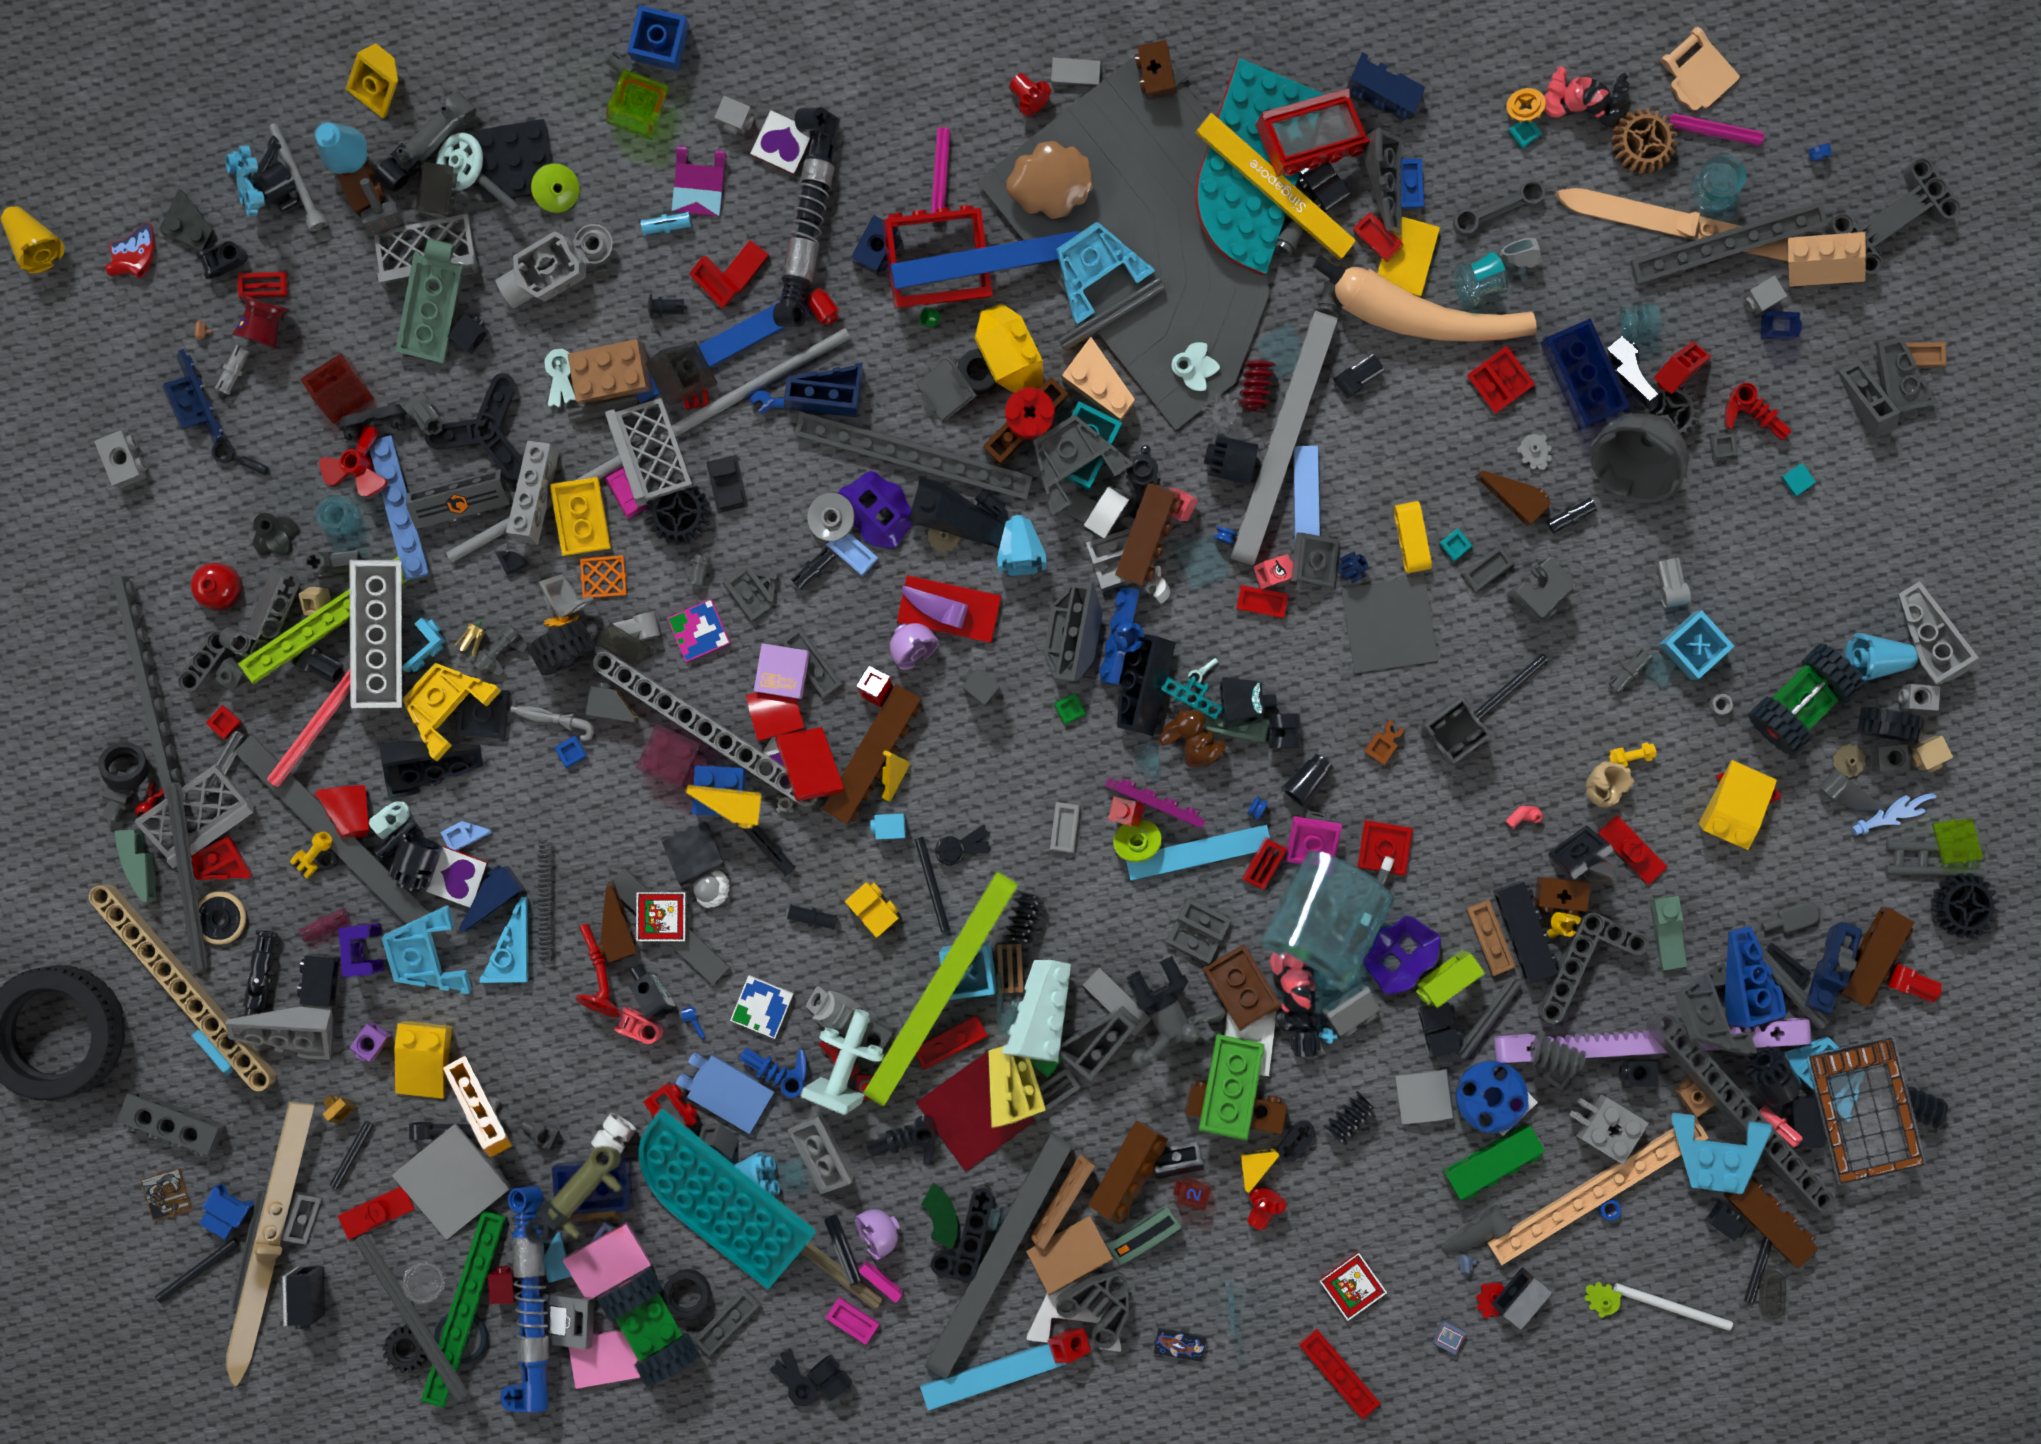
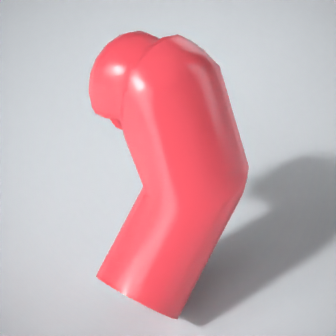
(1524, 813)

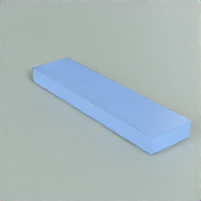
(1306, 490)

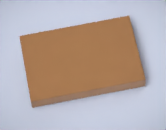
(1070, 1255)

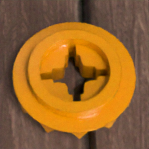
(1526, 97)

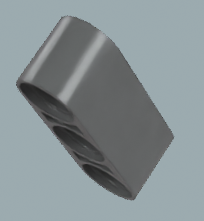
(196, 667)

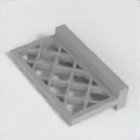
(399, 276)
(629, 460)
(212, 828)

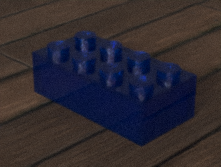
(1584, 374)

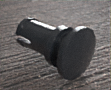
(664, 306)

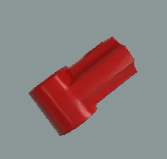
(1910, 982)

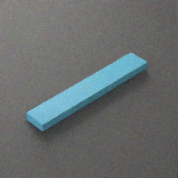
(1200, 852)
(988, 1376)

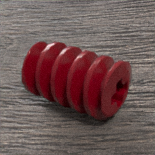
(1255, 385)

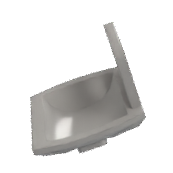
(562, 597)
(834, 1010)

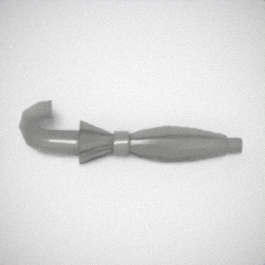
(541, 715)

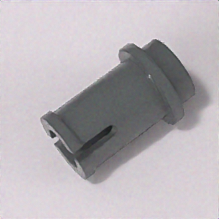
(1328, 298)
(699, 570)

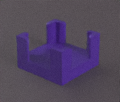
(353, 951)

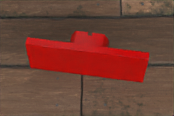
(1632, 849)
(375, 1212)

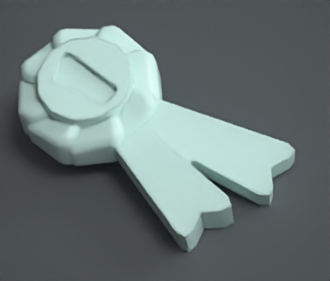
(558, 367)

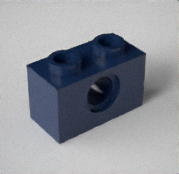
(865, 256)

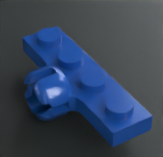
(1123, 636)

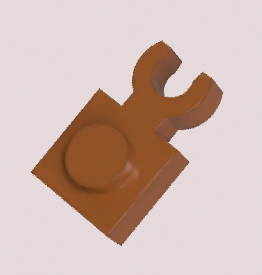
(1382, 745)

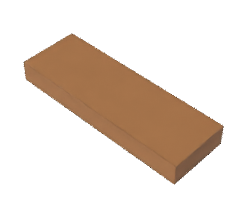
(1490, 937)

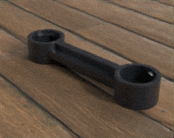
(429, 1130)

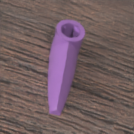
(937, 607)

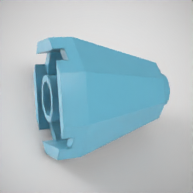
(1020, 548)

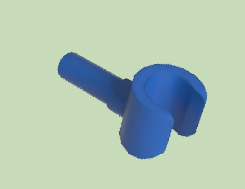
(690, 1014)

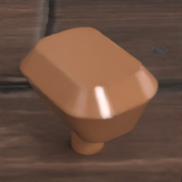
(200, 330)

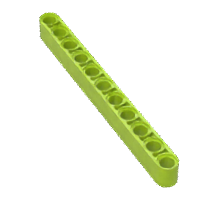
(940, 988)

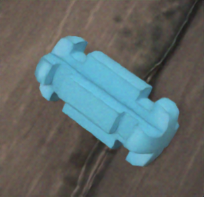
(1327, 1035)

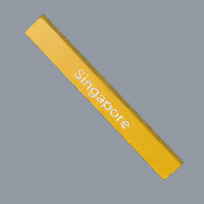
(1275, 187)

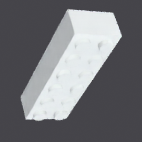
(375, 634)

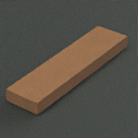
(1061, 1201)

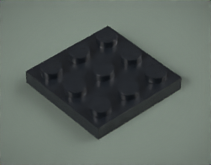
(513, 156)

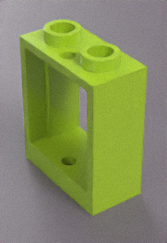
(1449, 979)

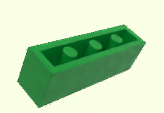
(1494, 1161)

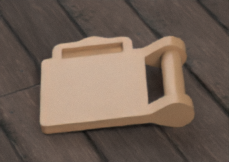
(1702, 76)

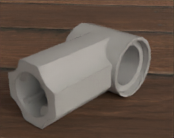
(1673, 587)
(641, 626)

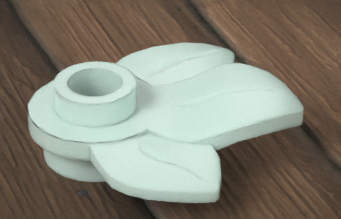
(1198, 368)

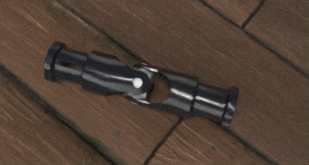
(261, 963)

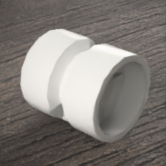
(615, 1133)

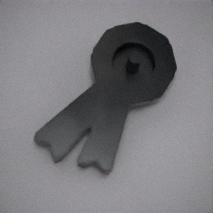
(951, 850)
(801, 1388)

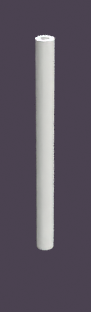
(1673, 1307)

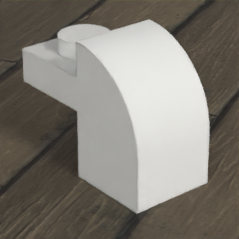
(1107, 511)

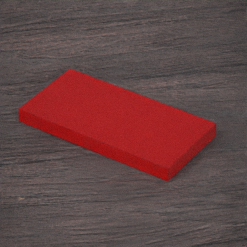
(980, 615)

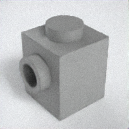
(734, 116)

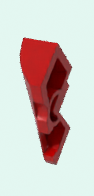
(346, 808)

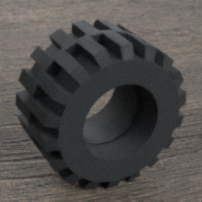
(561, 647)

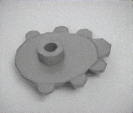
(1535, 450)

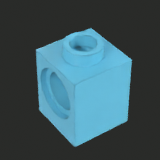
(888, 826)

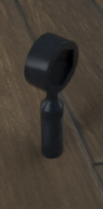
(243, 460)

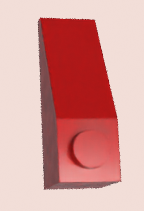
(1681, 367)

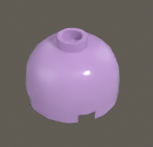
(911, 643)
(878, 1231)

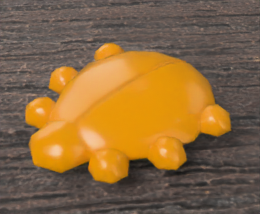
(558, 621)

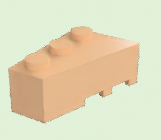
(1098, 382)

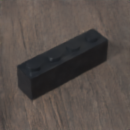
(1526, 932)

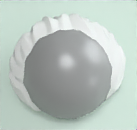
(711, 889)

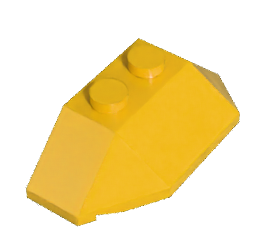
(1009, 349)

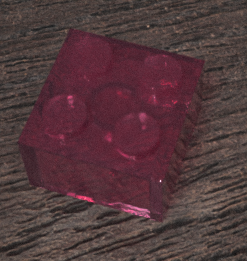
(669, 756)

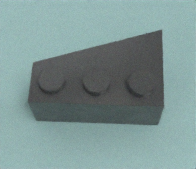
(1096, 1043)

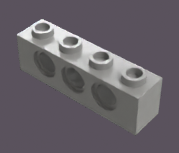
(532, 492)

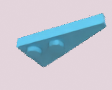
(510, 957)

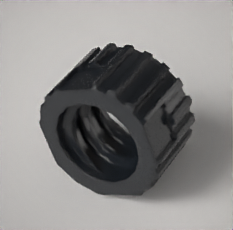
(319, 859)

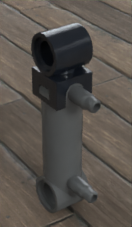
(409, 157)

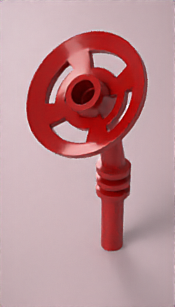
(600, 1001)

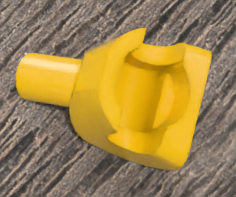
(1562, 925)

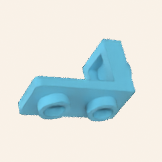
(431, 632)

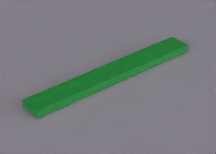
(465, 1302)

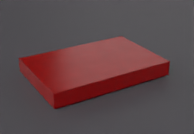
(809, 764)

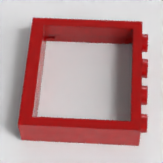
(942, 215)

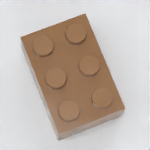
(610, 372)

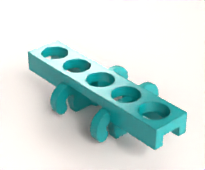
(1200, 697)

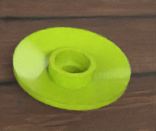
(543, 191)
(1129, 836)

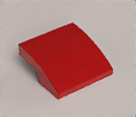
(1501, 379)
(774, 714)

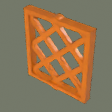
(622, 575)

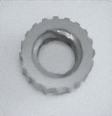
(1728, 707)

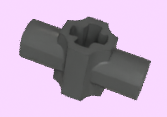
(116, 800)

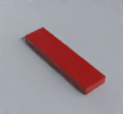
(1339, 1374)

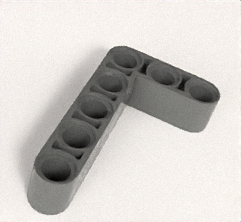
(1581, 959)

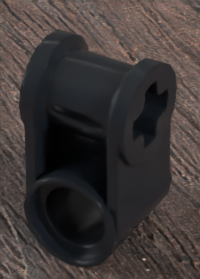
(217, 259)

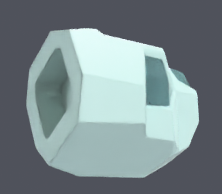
(390, 819)

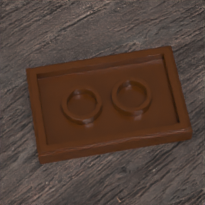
(1242, 987)

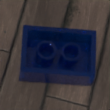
(602, 1197)

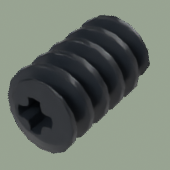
(1024, 917)
(1927, 1107)
(1351, 1118)

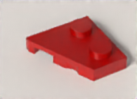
(220, 861)

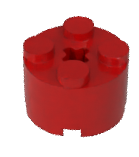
(1029, 399)

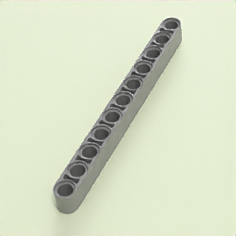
(1283, 438)
(694, 725)

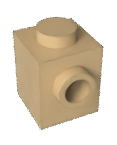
(1930, 754)

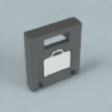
(562, 1319)

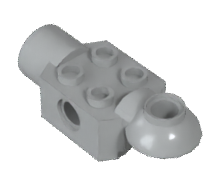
(553, 265)

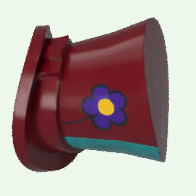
(260, 322)

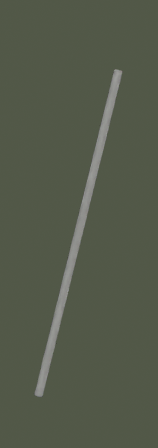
(678, 428)

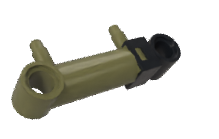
(557, 1212)

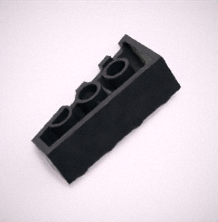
(1141, 684)

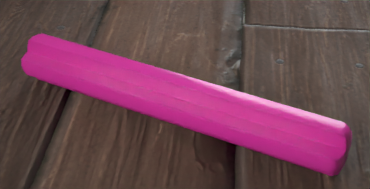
(1716, 129)
(940, 169)

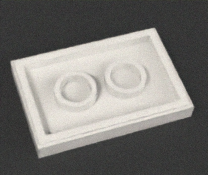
(1259, 1032)

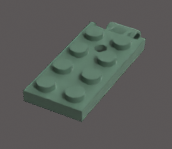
(429, 312)

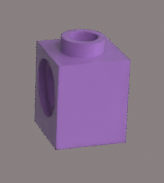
(379, 1037)

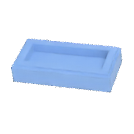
(853, 553)

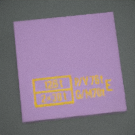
(781, 671)

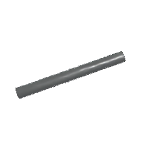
(497, 192)

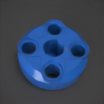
(1492, 1096)

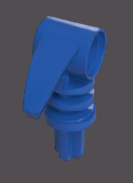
(775, 1073)

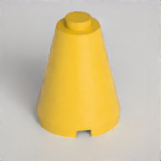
(30, 240)

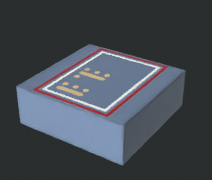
(1449, 1337)

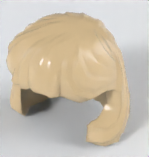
(1608, 783)

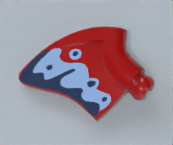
(132, 253)

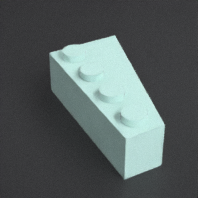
(1041, 1013)

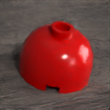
(216, 586)

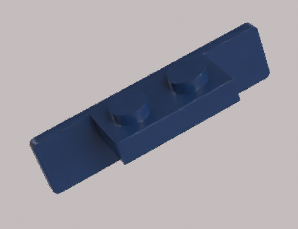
(189, 401)

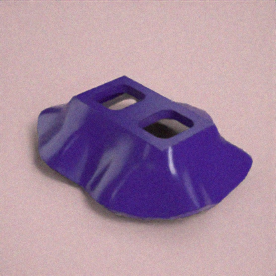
(888, 496)
(1412, 964)

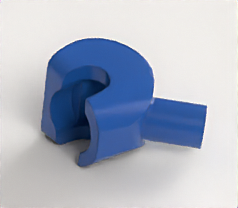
(767, 401)

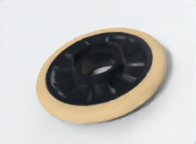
(234, 914)

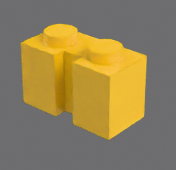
(872, 908)

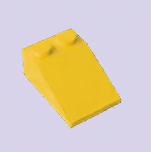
(1738, 805)
(420, 1058)

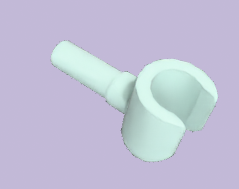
(1203, 670)

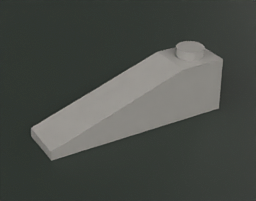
(1937, 641)
(296, 1029)

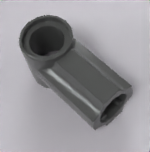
(424, 413)

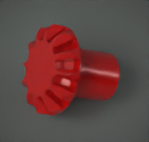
(1031, 94)
(1265, 1205)

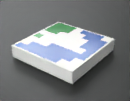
(762, 1006)

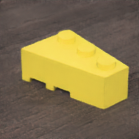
(1012, 1088)

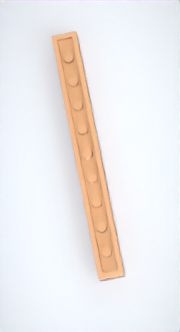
(1589, 1195)

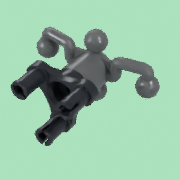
(1167, 1012)

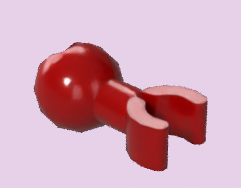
(144, 807)

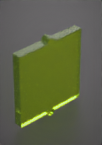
(1957, 841)

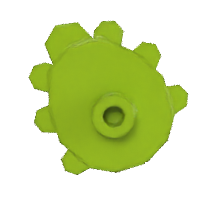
(1603, 1299)

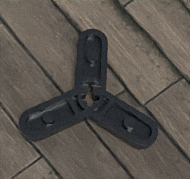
(496, 443)

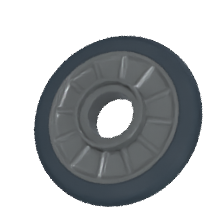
(476, 1340)

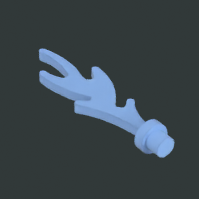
(1896, 810)

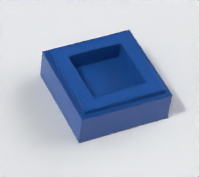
(571, 751)

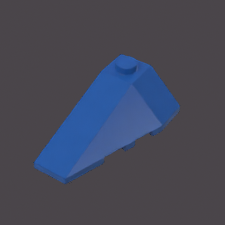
(1749, 987)

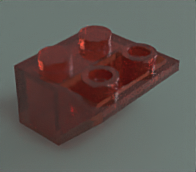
(337, 388)

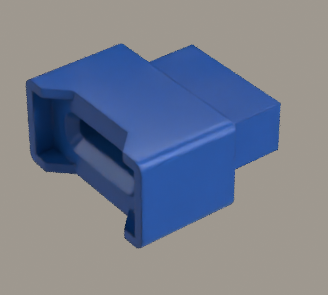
(224, 1212)

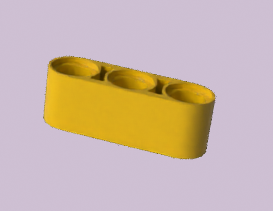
(1412, 537)

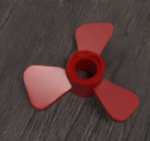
(355, 464)

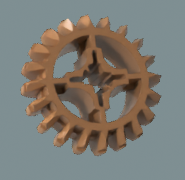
(1635, 137)

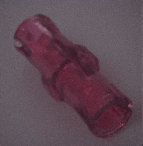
(324, 924)

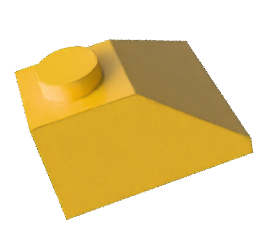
(373, 79)

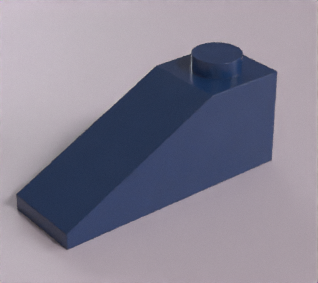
(493, 894)

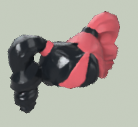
(1588, 96)
(1298, 995)

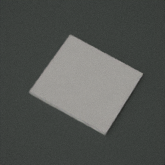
(451, 1181)

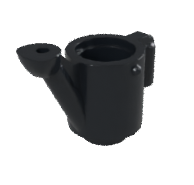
(275, 179)
(1141, 473)

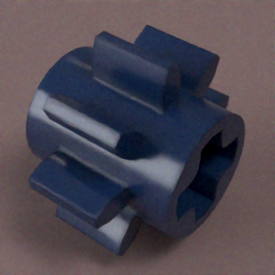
(1353, 567)

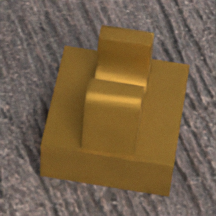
(337, 1108)

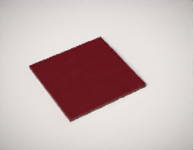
(964, 1114)

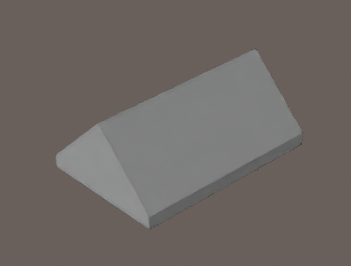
(821, 1154)

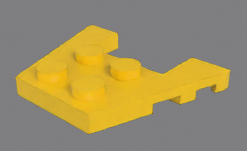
(437, 697)

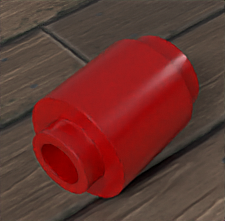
(822, 307)

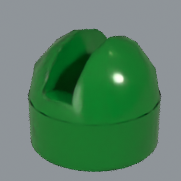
(929, 317)

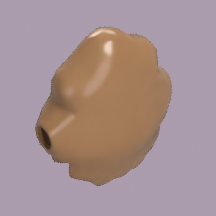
(1050, 180)

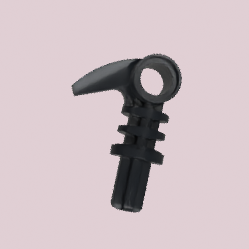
(909, 1136)

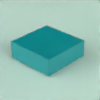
(1524, 133)
(1798, 479)
(1455, 544)

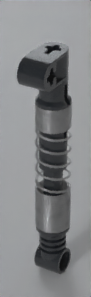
(815, 180)

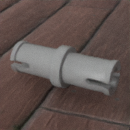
(232, 369)

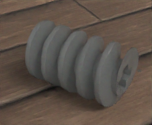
(1557, 1055)

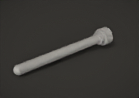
(315, 220)

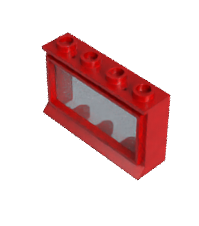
(1312, 133)

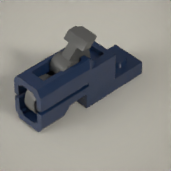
(1835, 967)

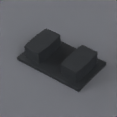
(727, 484)

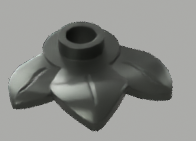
(276, 536)

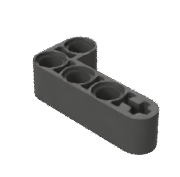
(264, 612)

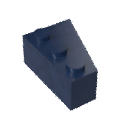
(1384, 89)
(826, 392)

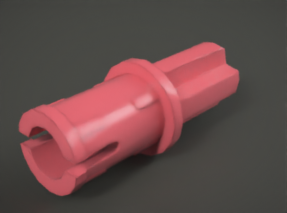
(1781, 1127)

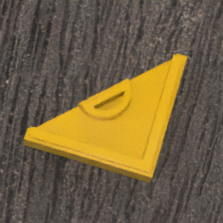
(893, 774)

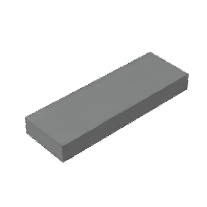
(1113, 997)

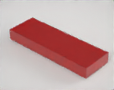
(950, 1042)

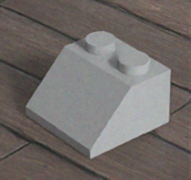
(1351, 1010)

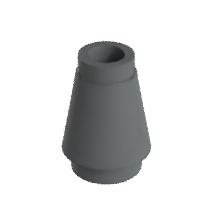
(1289, 239)

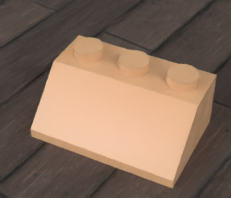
(1826, 259)

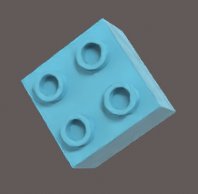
(1696, 645)
(979, 976)

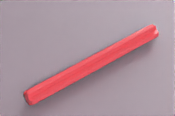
(310, 732)

